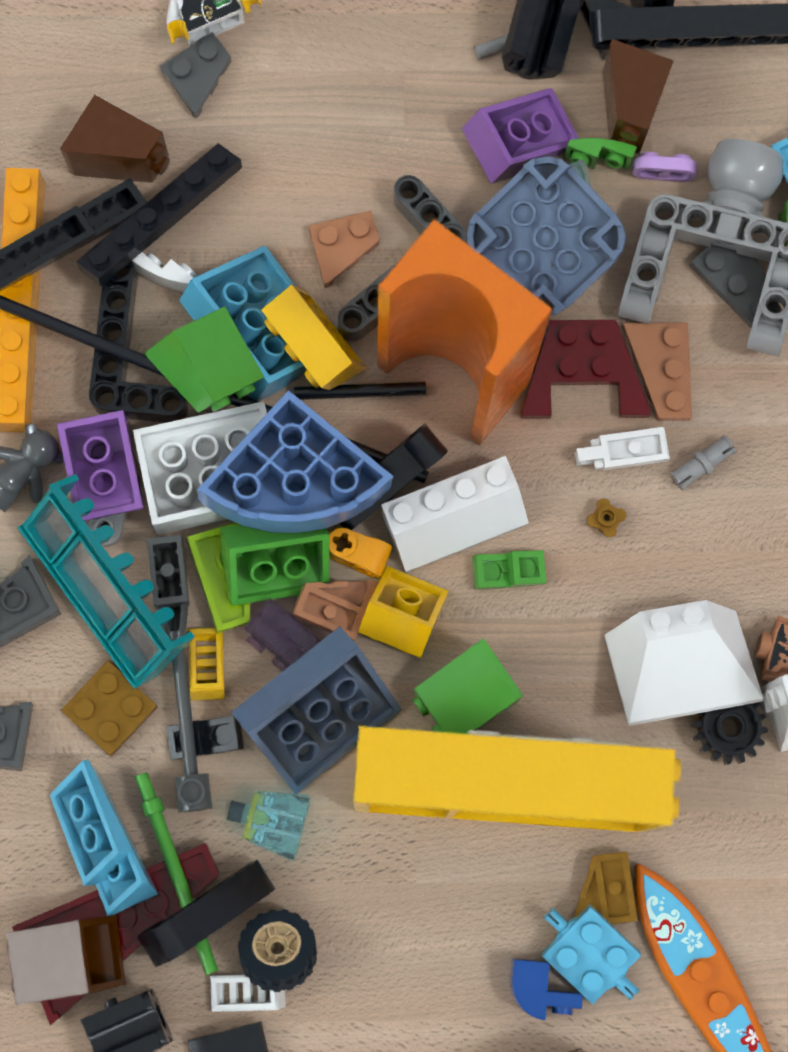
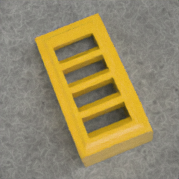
(212, 684)

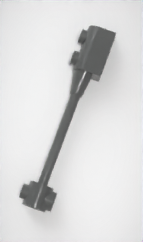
(171, 591)

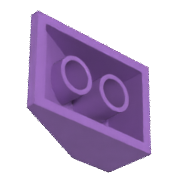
(518, 131)
(104, 460)

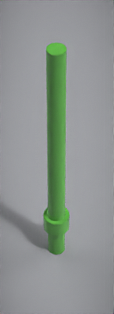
(153, 809)

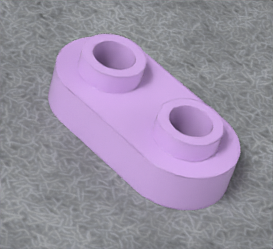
(655, 167)

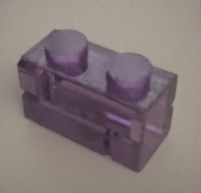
(279, 634)

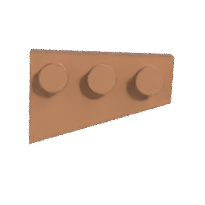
(664, 364)

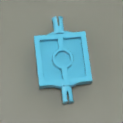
(591, 954)

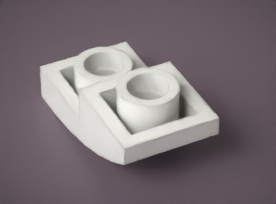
(170, 276)

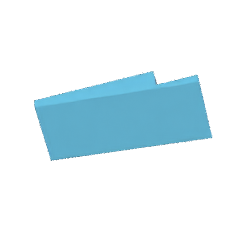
(100, 840)

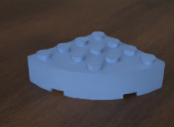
(294, 474)

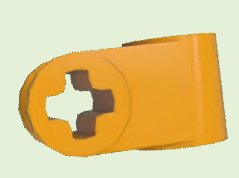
(365, 554)

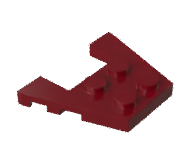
(584, 355)

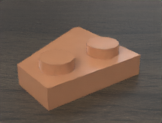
(342, 243)

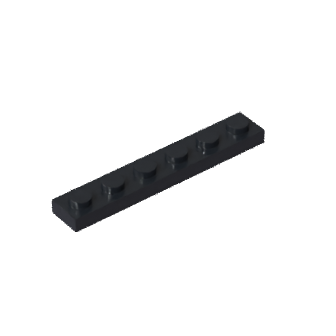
(159, 214)

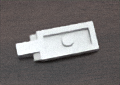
(625, 449)

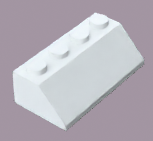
(455, 514)

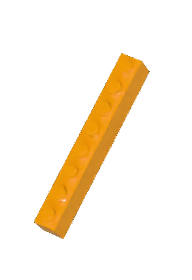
(18, 337)

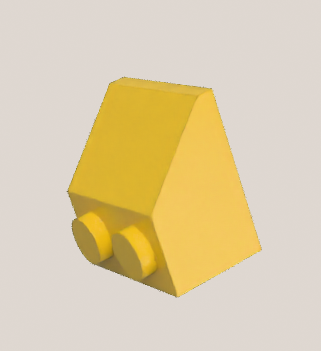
(403, 611)

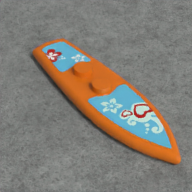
(696, 966)

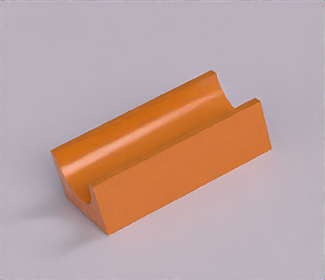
(465, 309)

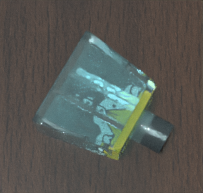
(273, 820)

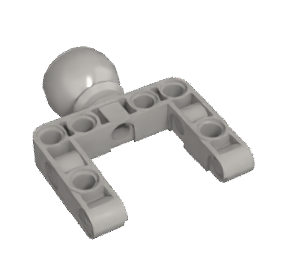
(742, 179)

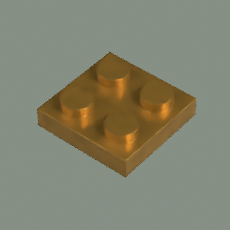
(109, 708)

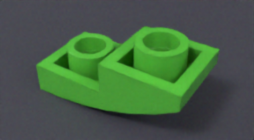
(613, 152)

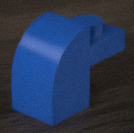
(531, 990)

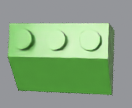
(272, 563)

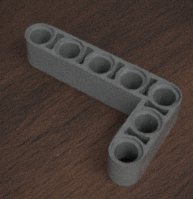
(412, 210)

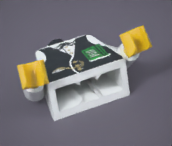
(200, 17)

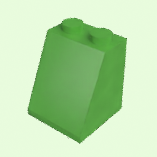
(207, 361)
(467, 691)

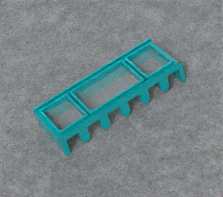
(98, 586)

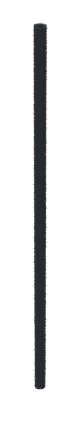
(133, 356)

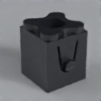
(128, 1025)

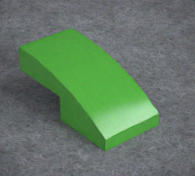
(509, 570)

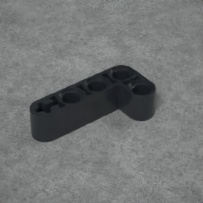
(405, 462)
(206, 914)

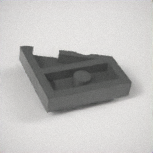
(196, 71)

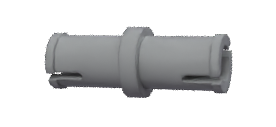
(703, 462)

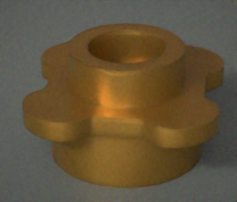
(597, 521)

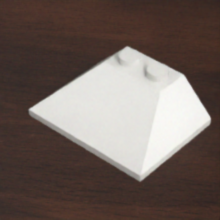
(681, 662)

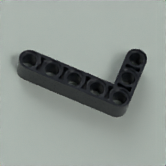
(115, 382)

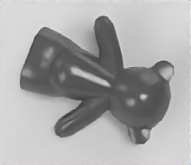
(23, 465)

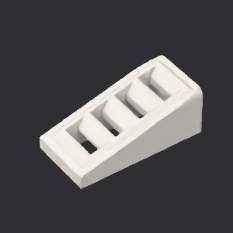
(276, 1002)

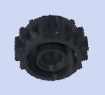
(721, 745)

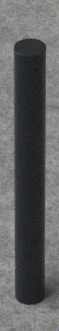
(361, 390)

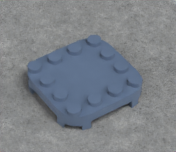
(549, 232)

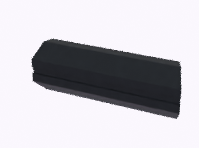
(539, 37)

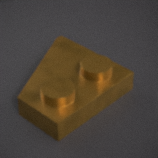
(609, 888)

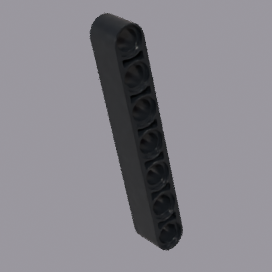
(690, 26)

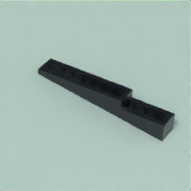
(68, 232)

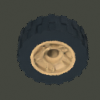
(280, 931)

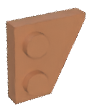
(334, 605)

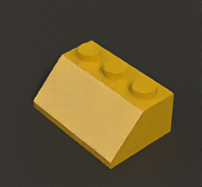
(312, 338)

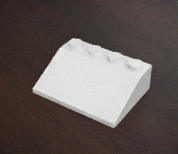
(182, 456)

